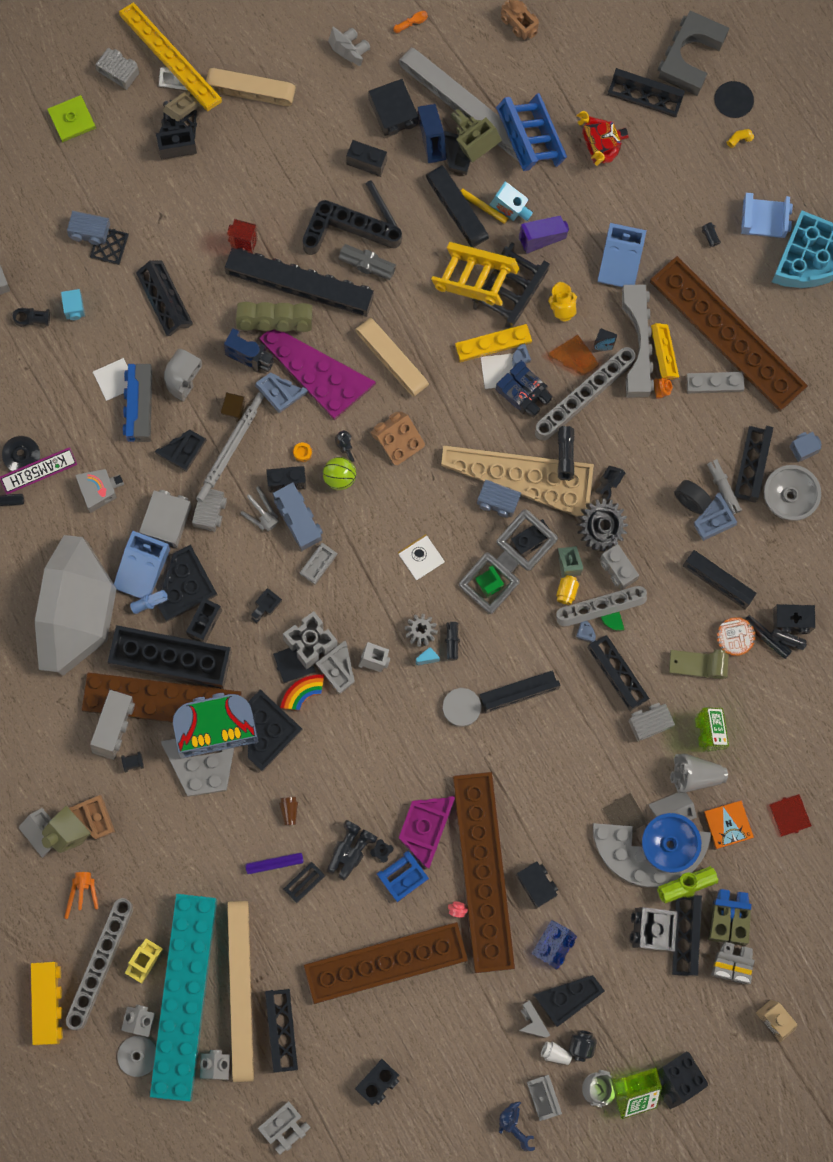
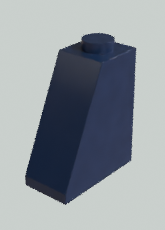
(432, 133)

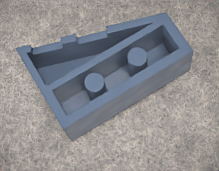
(297, 516)

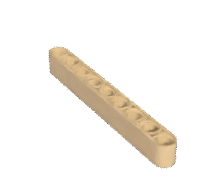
(240, 991)

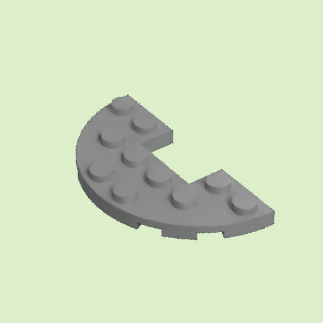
(629, 861)

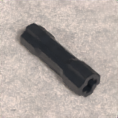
(566, 453)

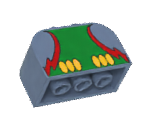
(214, 725)

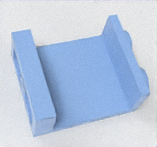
(766, 217)

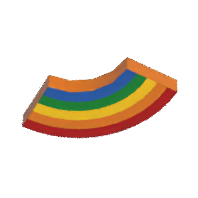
(301, 691)

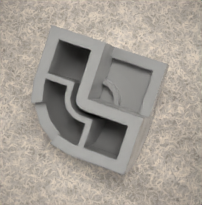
(181, 372)

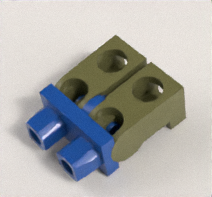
(733, 912)

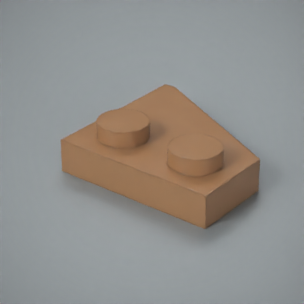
(94, 817)

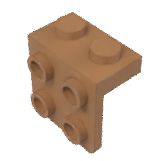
(398, 437)

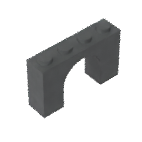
(694, 29)

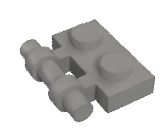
(279, 1123)

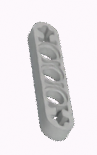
(609, 600)

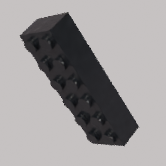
(169, 657)

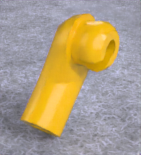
(739, 135)

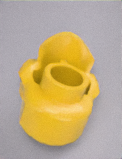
(563, 301)

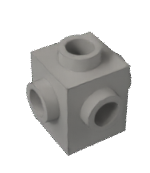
(138, 1020)
(215, 1065)

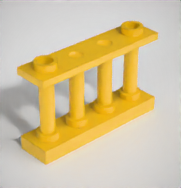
(473, 257)

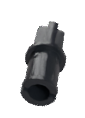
(452, 640)

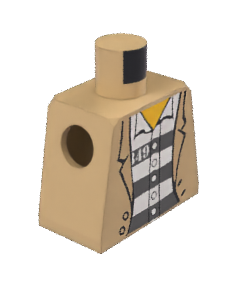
(777, 1019)

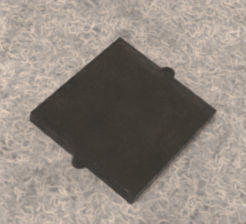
(625, 813)

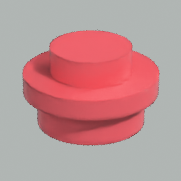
(457, 909)

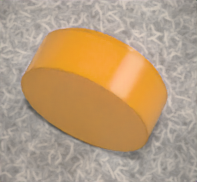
(302, 452)

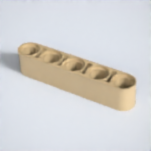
(251, 87)
(392, 357)

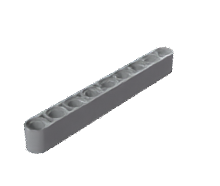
(452, 93)

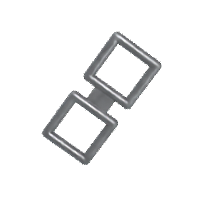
(508, 561)

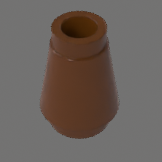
(289, 810)

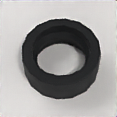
(692, 497)

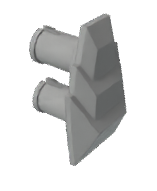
(342, 44)

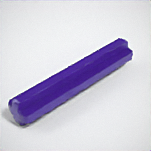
(274, 863)

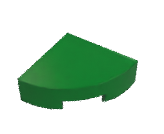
(613, 621)

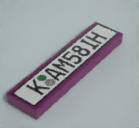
(38, 470)

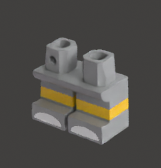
(733, 967)

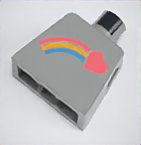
(98, 488)

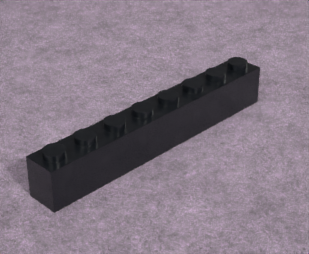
(299, 282)

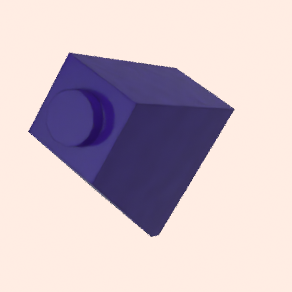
(542, 233)

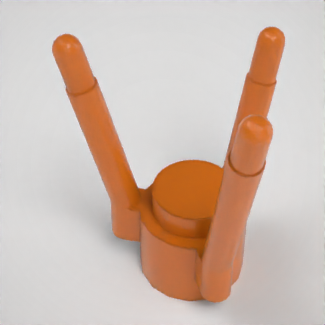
(82, 882)

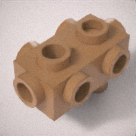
(516, 14)

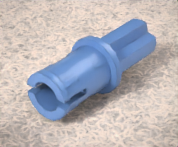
(148, 601)

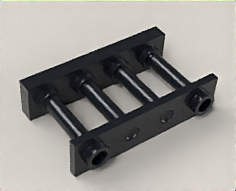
(529, 286)

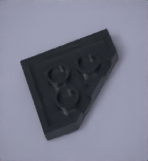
(185, 584)
(273, 728)

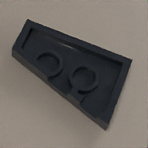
(568, 999)

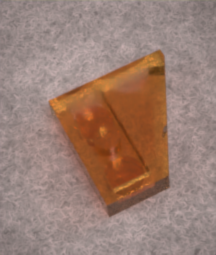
(575, 355)

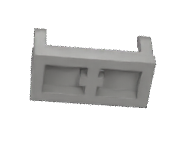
(544, 1097)

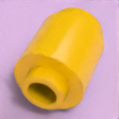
(567, 590)

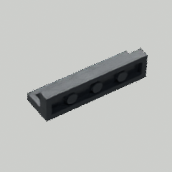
(647, 86)
(166, 293)
(760, 463)
(719, 579)
(614, 675)
(519, 691)
(694, 936)
(273, 1030)

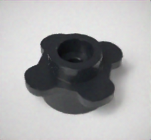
(381, 845)

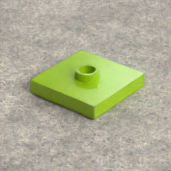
(71, 118)

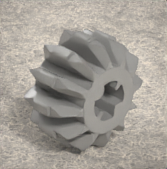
(424, 624)

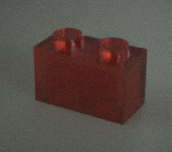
(242, 235)

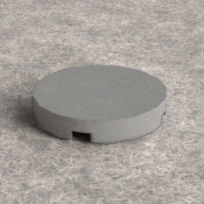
(461, 707)

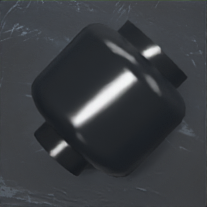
(582, 1045)

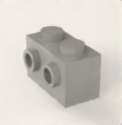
(619, 567)

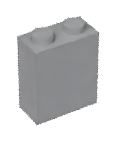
(166, 517)

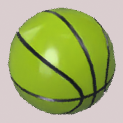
(339, 473)

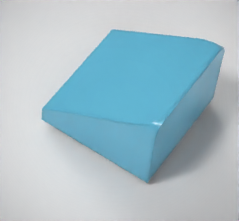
(427, 657)

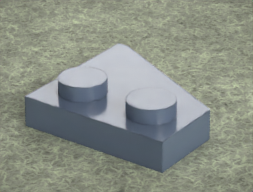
(279, 391)
(715, 519)

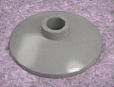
(147, 1052)

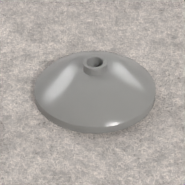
(794, 481)

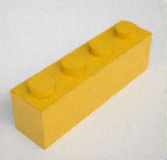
(45, 1003)

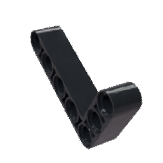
(348, 225)

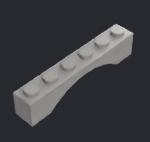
(635, 305)

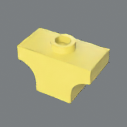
(143, 960)

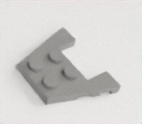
(200, 773)

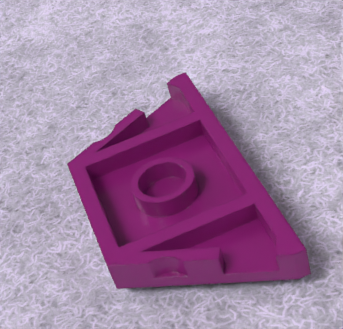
(425, 826)

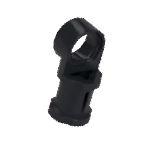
(33, 316)

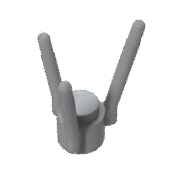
(268, 521)

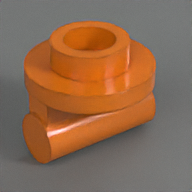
(662, 387)

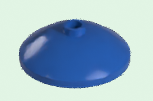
(681, 833)

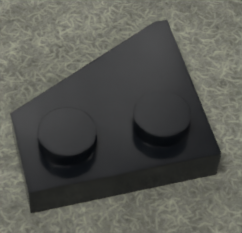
(182, 450)

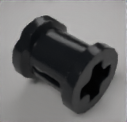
(132, 761)

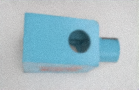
(511, 203)

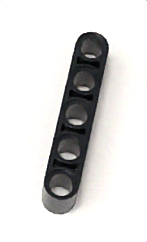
(457, 206)

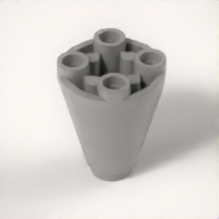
(696, 773)

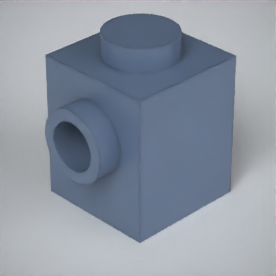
(805, 446)

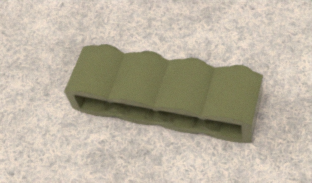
(271, 316)

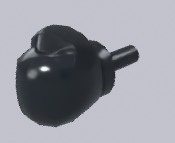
(343, 442)

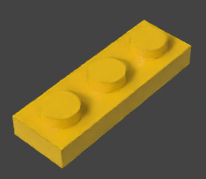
(664, 351)

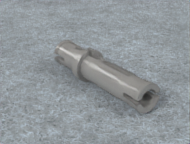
(724, 487)

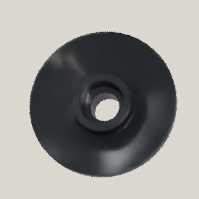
(12, 459)

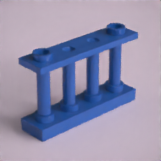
(518, 137)

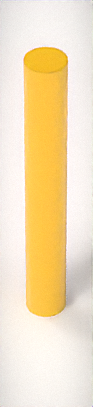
(485, 207)

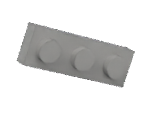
(715, 382)

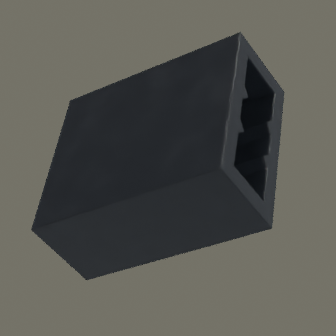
(393, 107)

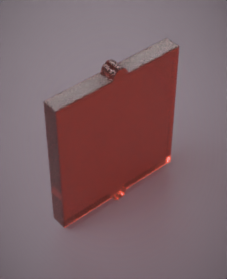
(790, 815)

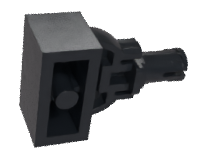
(175, 138)

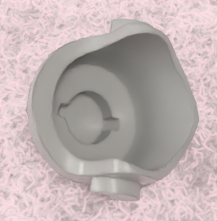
(598, 1088)

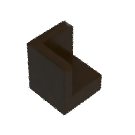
(233, 406)

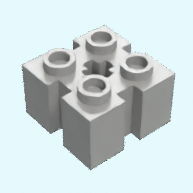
(311, 628)

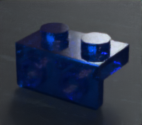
(554, 944)

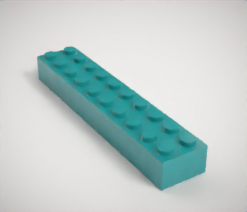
(183, 998)

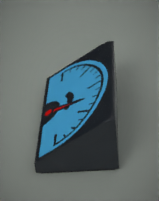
(604, 341)

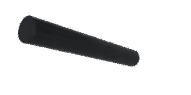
(382, 206)

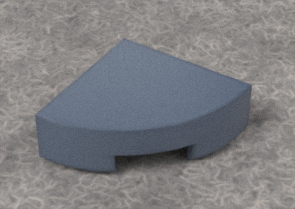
(521, 354)
(586, 632)

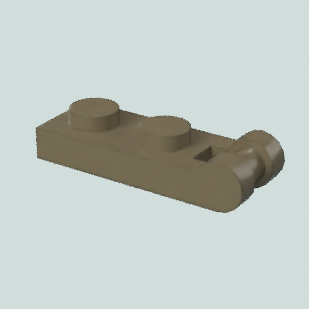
(181, 106)

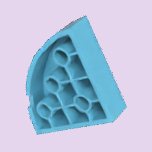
(808, 254)

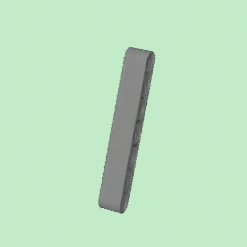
(589, 386)
(99, 953)

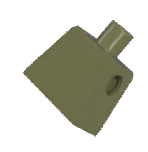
(64, 831)

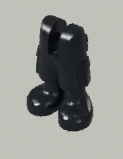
(349, 856)

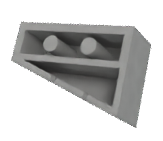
(112, 724)

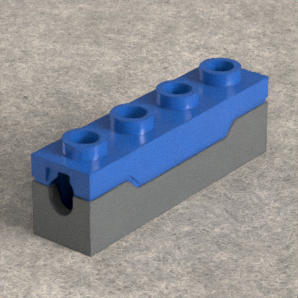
(138, 403)

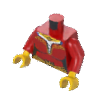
(601, 138)

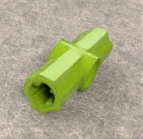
(678, 889)

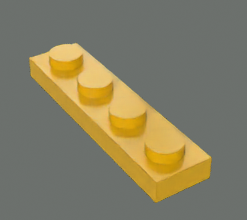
(493, 343)

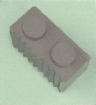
(117, 68)
(208, 512)
(651, 722)

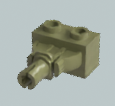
(475, 136)

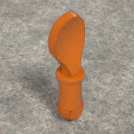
(417, 18)

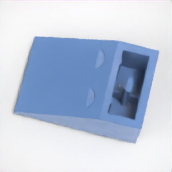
(621, 255)
(141, 565)

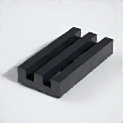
(299, 876)

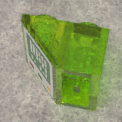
(712, 729)
(637, 1091)

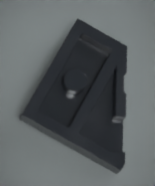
(455, 157)

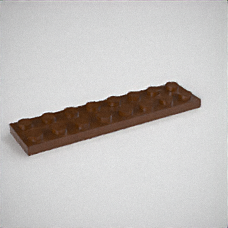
(151, 698)
(385, 963)

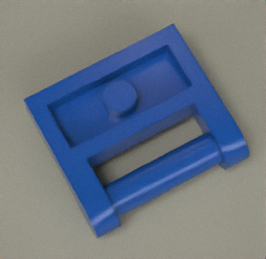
(406, 881)

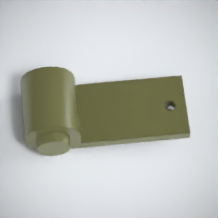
(698, 664)

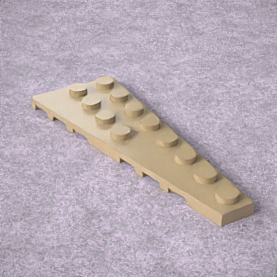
(530, 475)

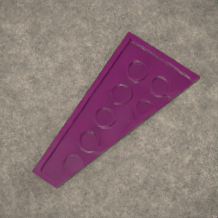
(326, 379)

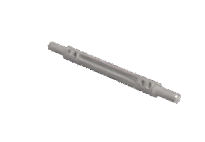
(230, 447)

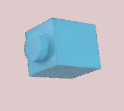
(73, 304)

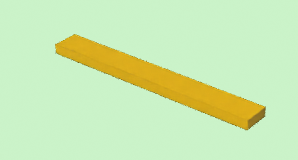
(170, 56)

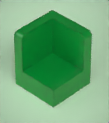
(490, 582)

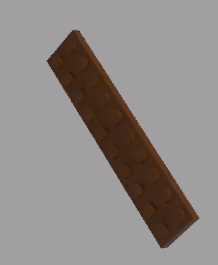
(728, 333)
(483, 872)

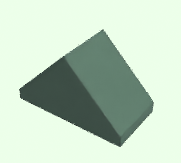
(570, 561)

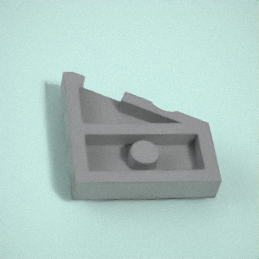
(337, 668)

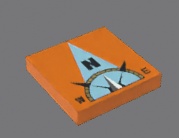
(728, 824)

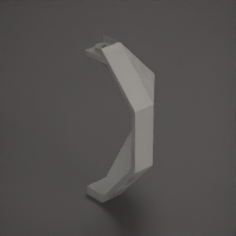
(72, 606)

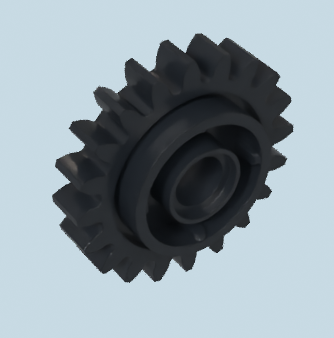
(613, 524)

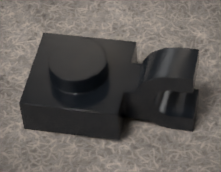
(610, 479)
(266, 603)

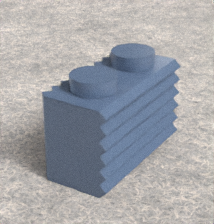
(88, 228)
(498, 498)

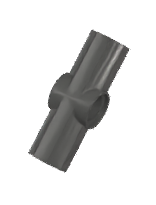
(367, 262)

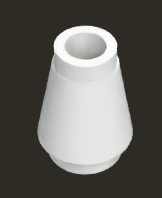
(555, 1053)

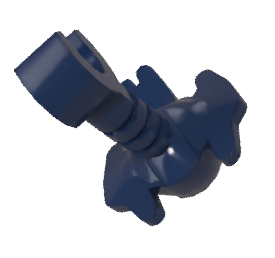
(508, 1120)

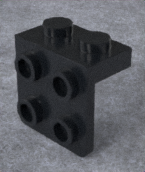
(680, 1080)

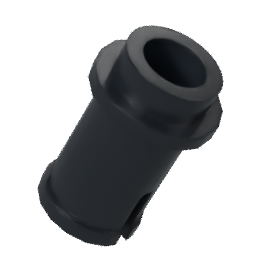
(711, 235)

